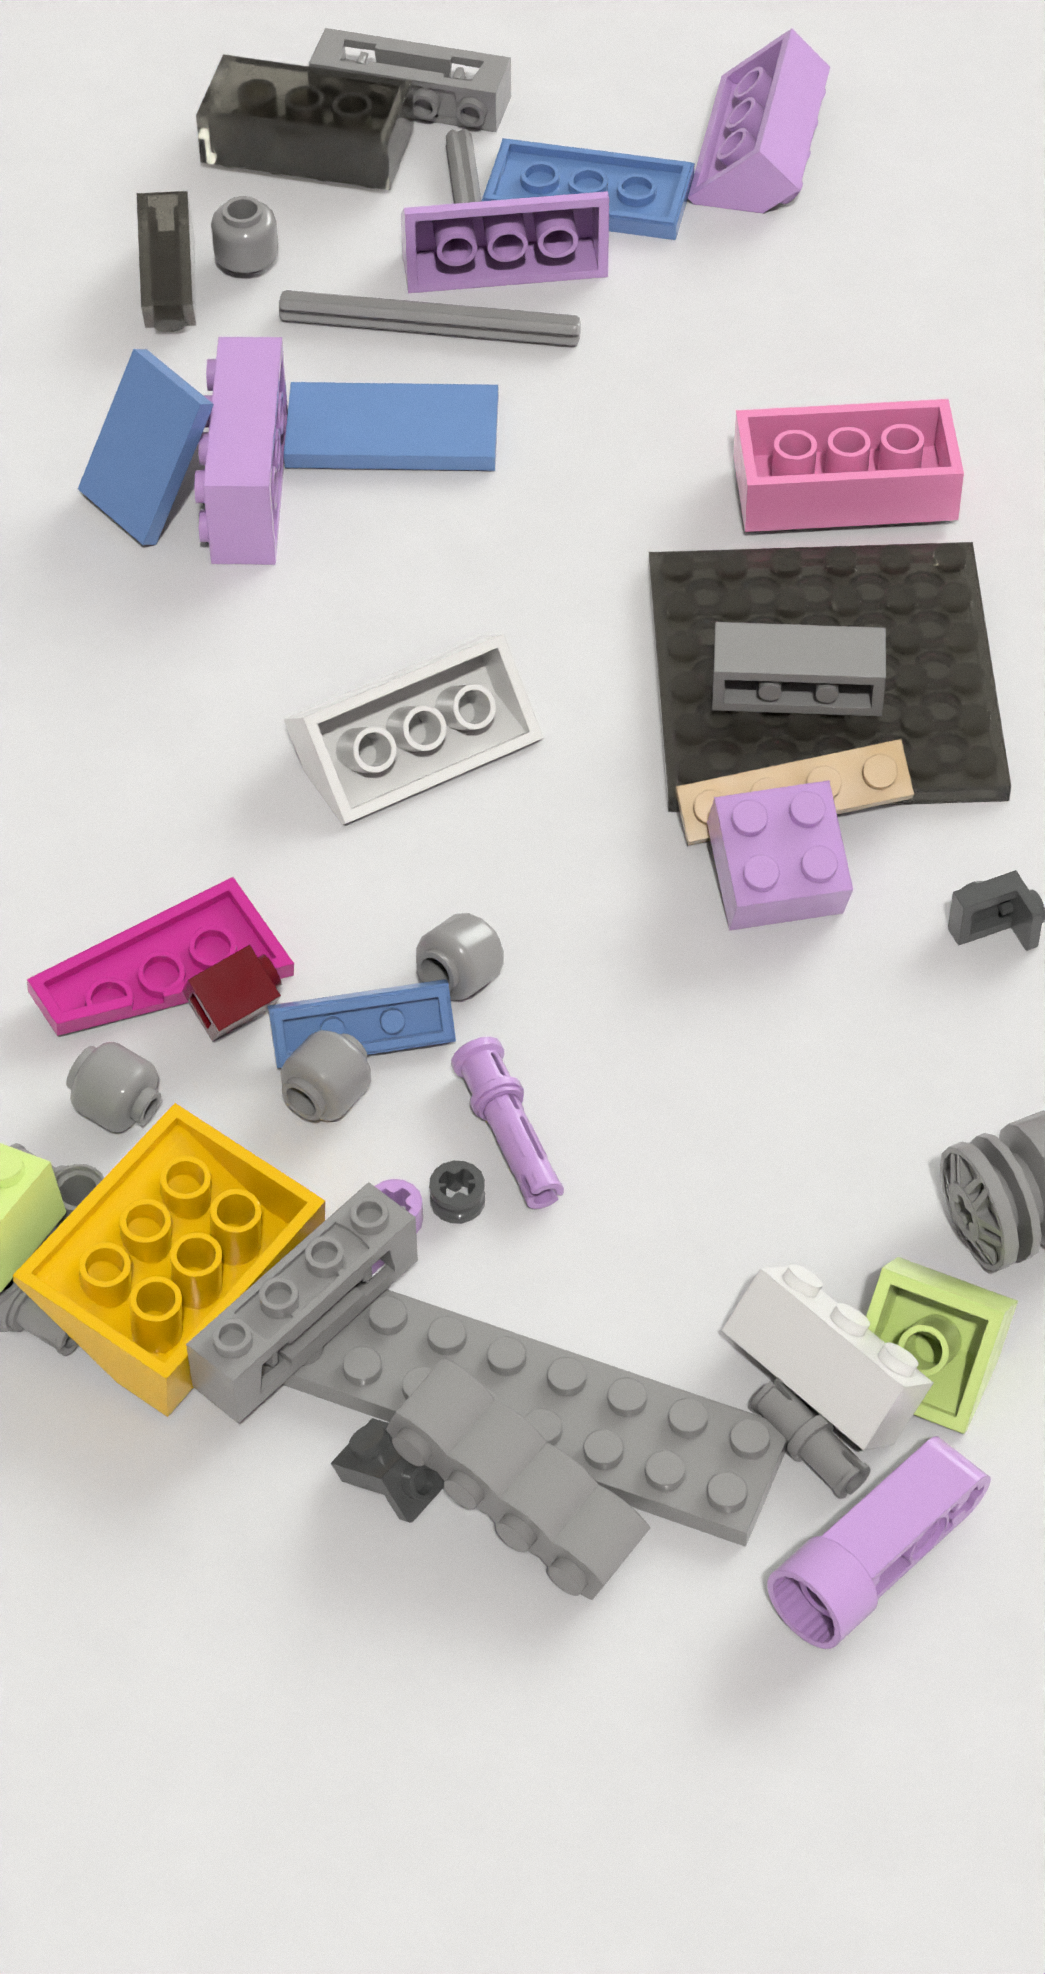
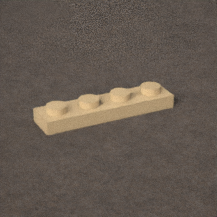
(856, 776)

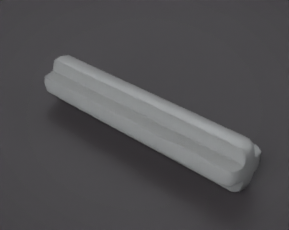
(462, 167)

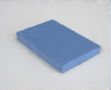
(145, 446)

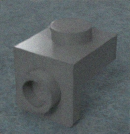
(995, 906)
(376, 1466)

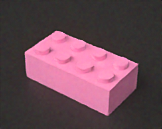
(847, 465)

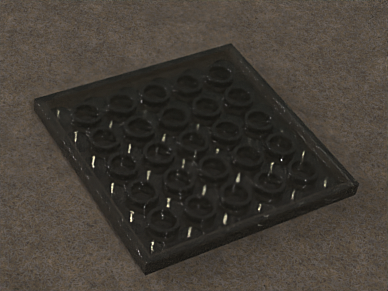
(937, 662)

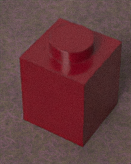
(233, 991)

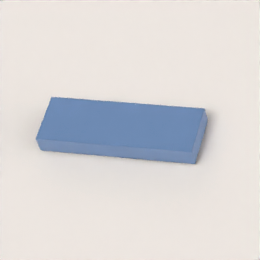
(377, 1018)

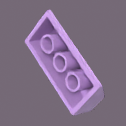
(761, 128)
(505, 242)

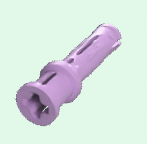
(499, 1101)

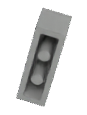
(799, 669)

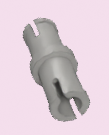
(811, 1438)

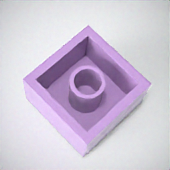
(779, 855)

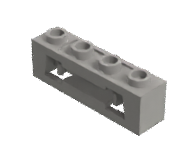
(436, 95)
(302, 1302)

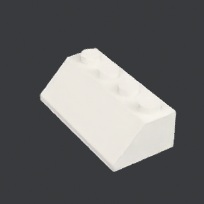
(415, 727)

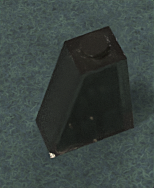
(166, 260)

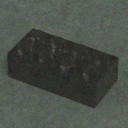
(305, 122)

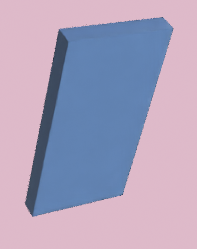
(643, 191)
(392, 426)

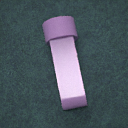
(843, 1573)

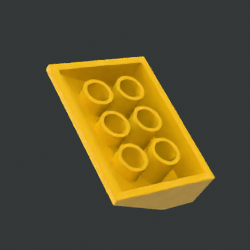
(166, 1251)

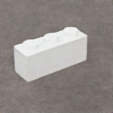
(828, 1355)

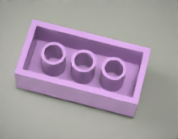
(243, 451)

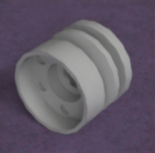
(999, 1192)

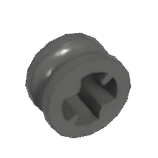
(460, 1207)

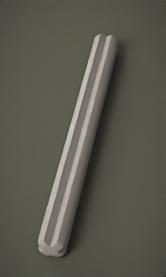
(430, 318)

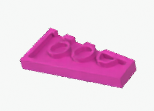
(153, 961)

